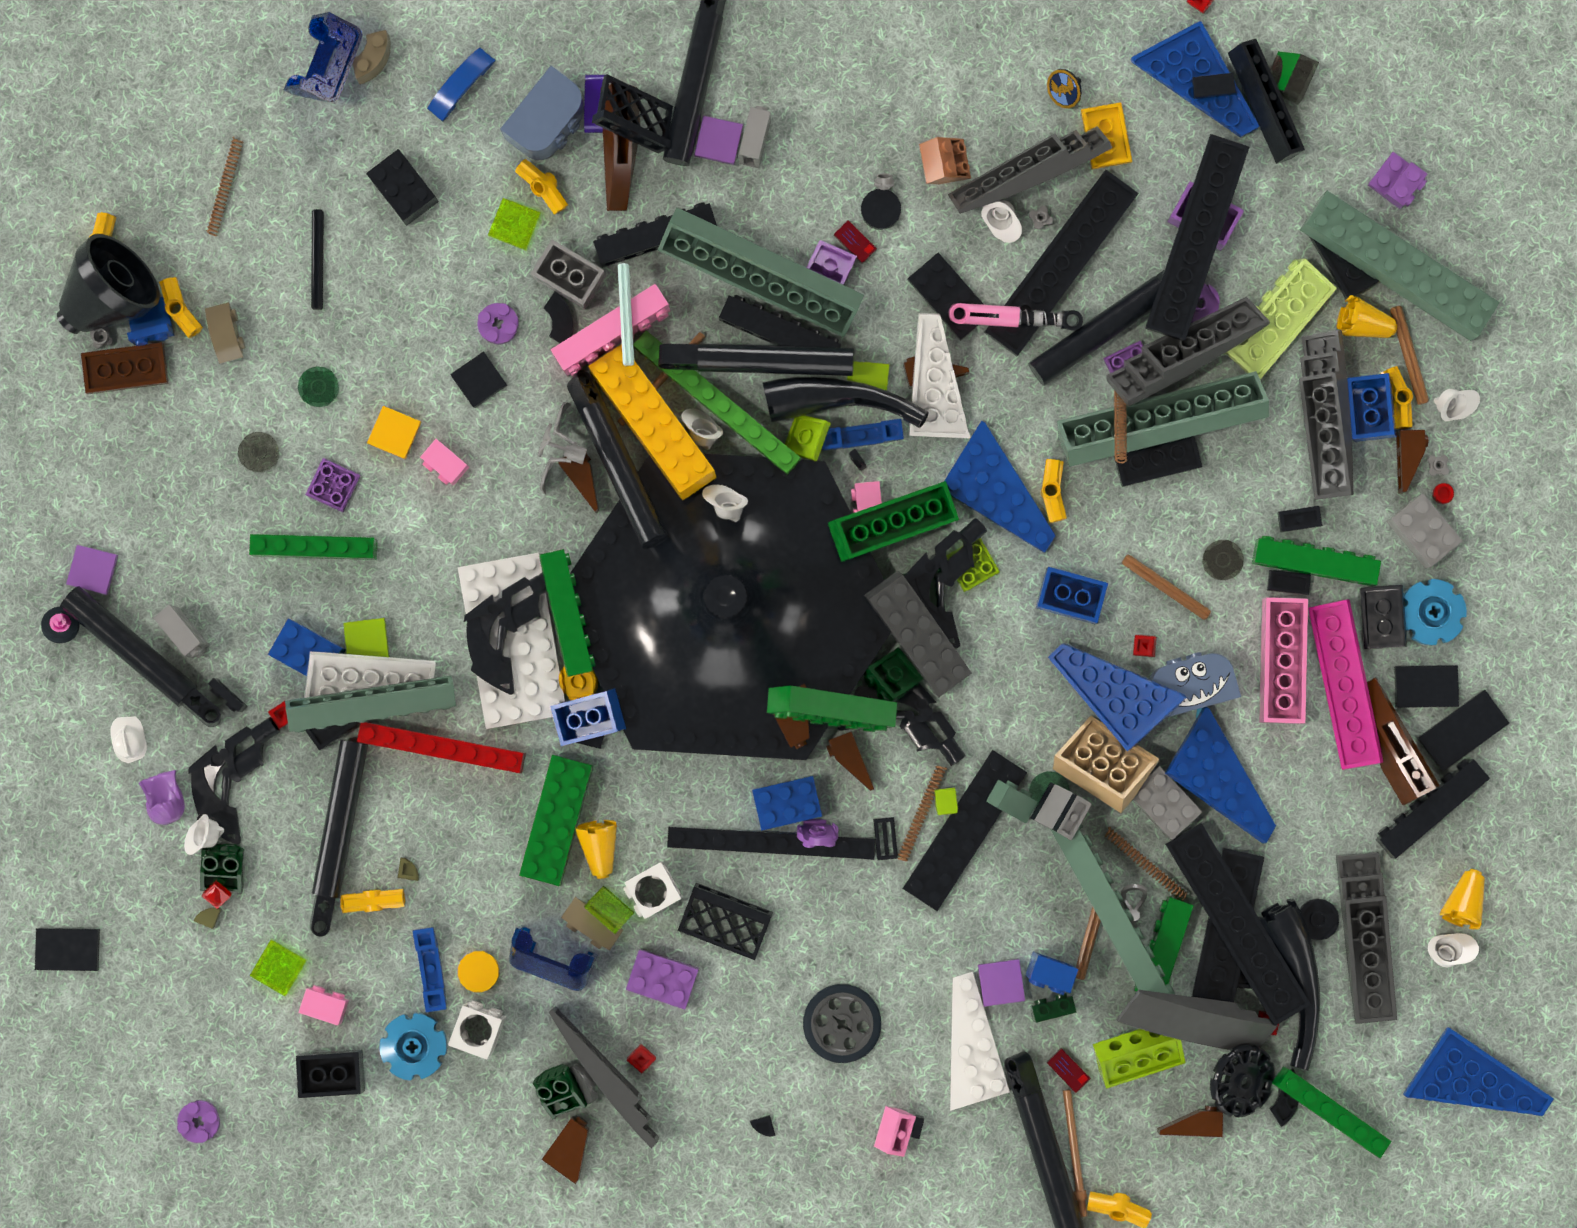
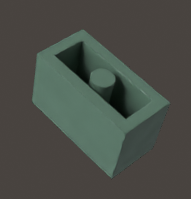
(1011, 801)

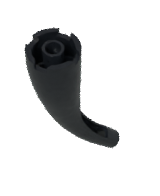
(807, 395)
(1292, 938)

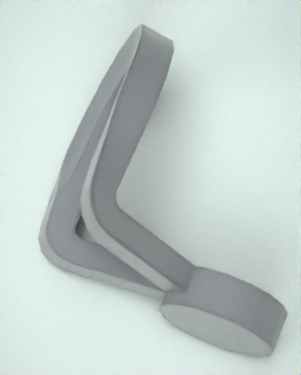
(1134, 912)

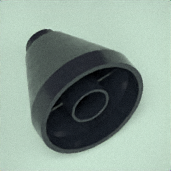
(106, 286)

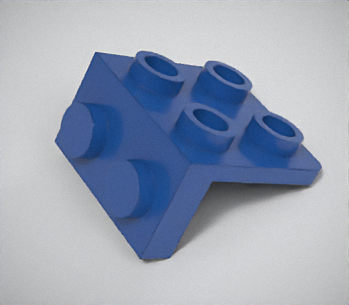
(151, 327)

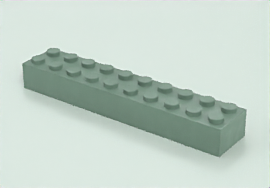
(1399, 266)
(760, 272)
(1165, 418)
(1111, 912)

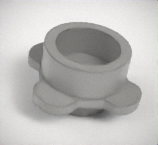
(884, 181)
(1039, 223)
(95, 334)
(1433, 469)

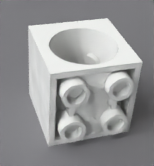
(657, 872)
(460, 1038)

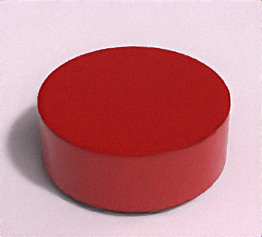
(1443, 493)

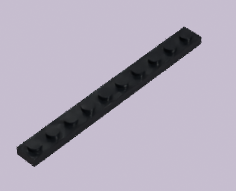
(766, 843)

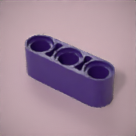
(593, 83)

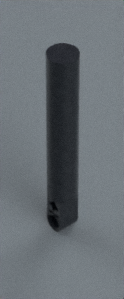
(694, 82)
(1096, 332)
(757, 359)
(616, 460)
(138, 654)
(337, 830)
(1043, 1141)

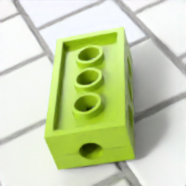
(1129, 1055)

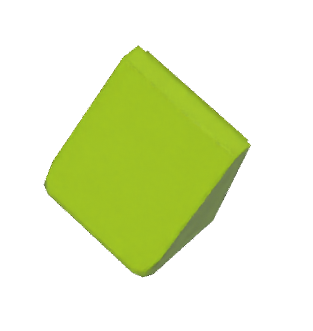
(946, 801)

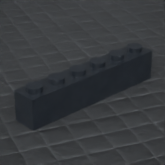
(1266, 101)
(642, 238)
(771, 326)
(1432, 808)

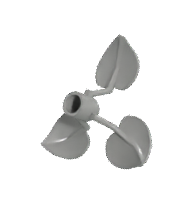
(572, 452)

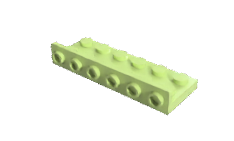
(1288, 309)

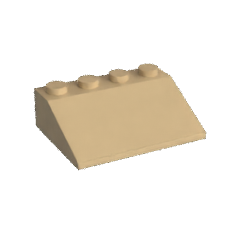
(1103, 765)

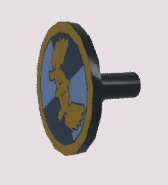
(1064, 88)

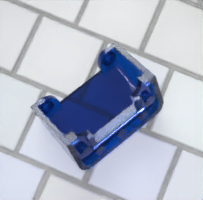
(331, 61)
(570, 976)

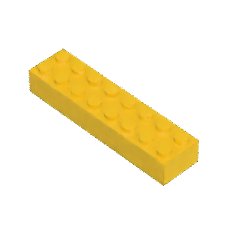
(653, 423)

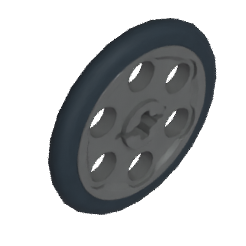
(820, 1005)

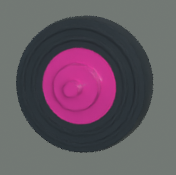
(59, 626)

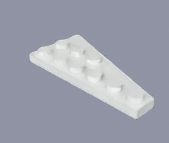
(936, 383)
(346, 672)
(974, 1057)

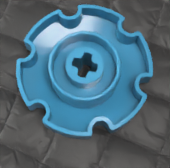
(1448, 606)
(423, 1033)

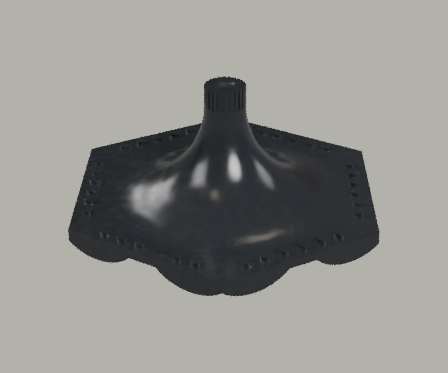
(728, 609)

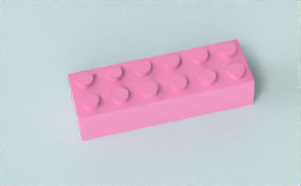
(605, 333)
(1283, 660)

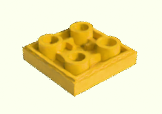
(394, 432)

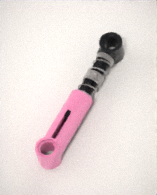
(1013, 316)

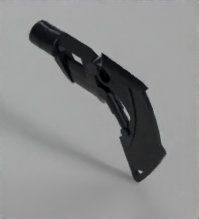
(950, 570)
(486, 661)
(916, 727)
(208, 766)

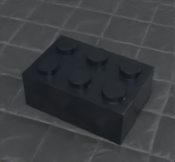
(402, 187)
(330, 1073)

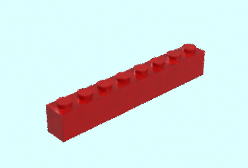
(441, 747)

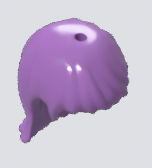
(163, 797)

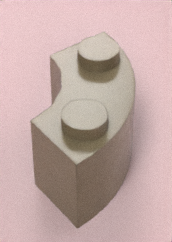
(373, 57)
(224, 332)
(582, 920)

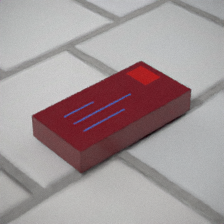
(855, 241)
(1068, 1070)

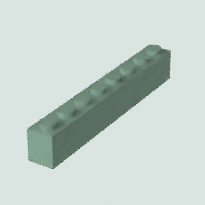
(370, 704)

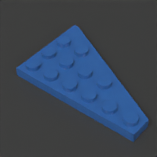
(1195, 55)
(992, 488)
(1120, 698)
(1215, 775)
(1469, 1076)

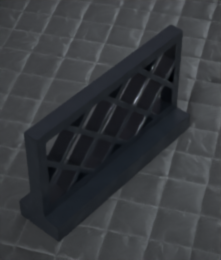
(632, 130)
(731, 904)

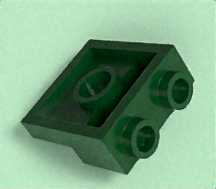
(892, 676)
(1047, 1010)

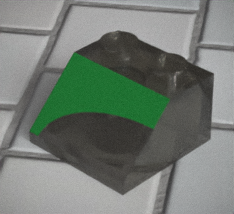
(1293, 74)

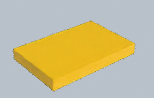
(1112, 124)

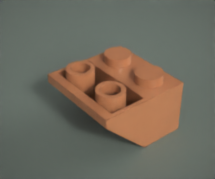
(944, 160)

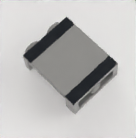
(1061, 810)

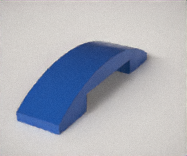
(459, 83)
(863, 435)
(430, 969)

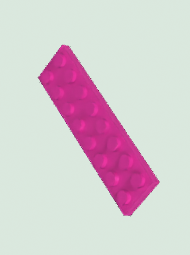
(1345, 684)

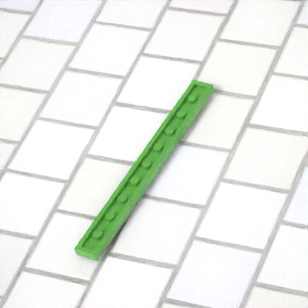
(723, 408)

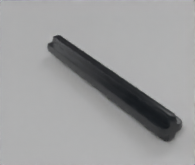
(317, 259)

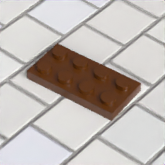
(124, 368)

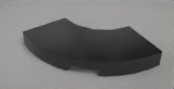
(561, 318)
(1284, 1107)

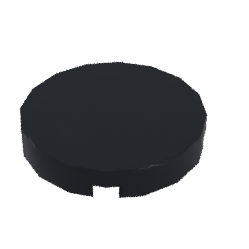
(880, 209)
(1315, 913)

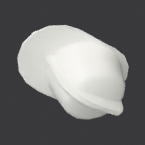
(1002, 220)
(1457, 404)
(701, 428)
(726, 501)
(128, 739)
(202, 834)
(1452, 949)

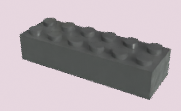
(918, 634)

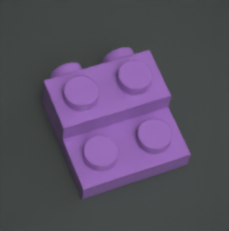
(1398, 180)
(831, 262)

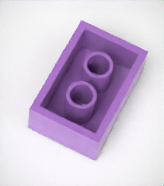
(1231, 220)
(662, 978)

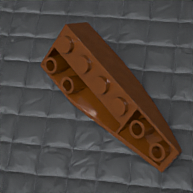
(619, 158)
(1401, 758)

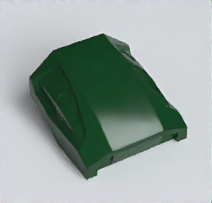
(224, 865)
(558, 1091)

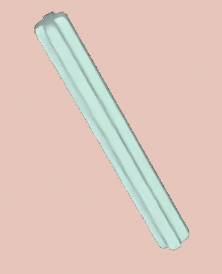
(625, 314)

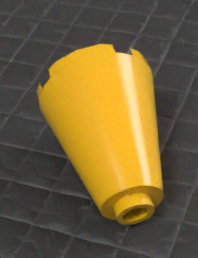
(1364, 320)
(598, 846)
(1466, 901)

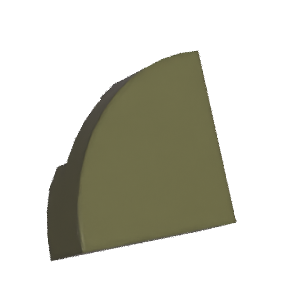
(407, 870)
(208, 917)

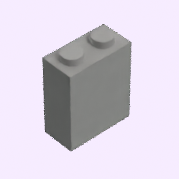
(755, 136)
(181, 632)

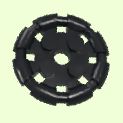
(1256, 1086)

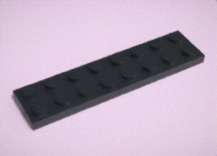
(961, 833)
(1217, 970)

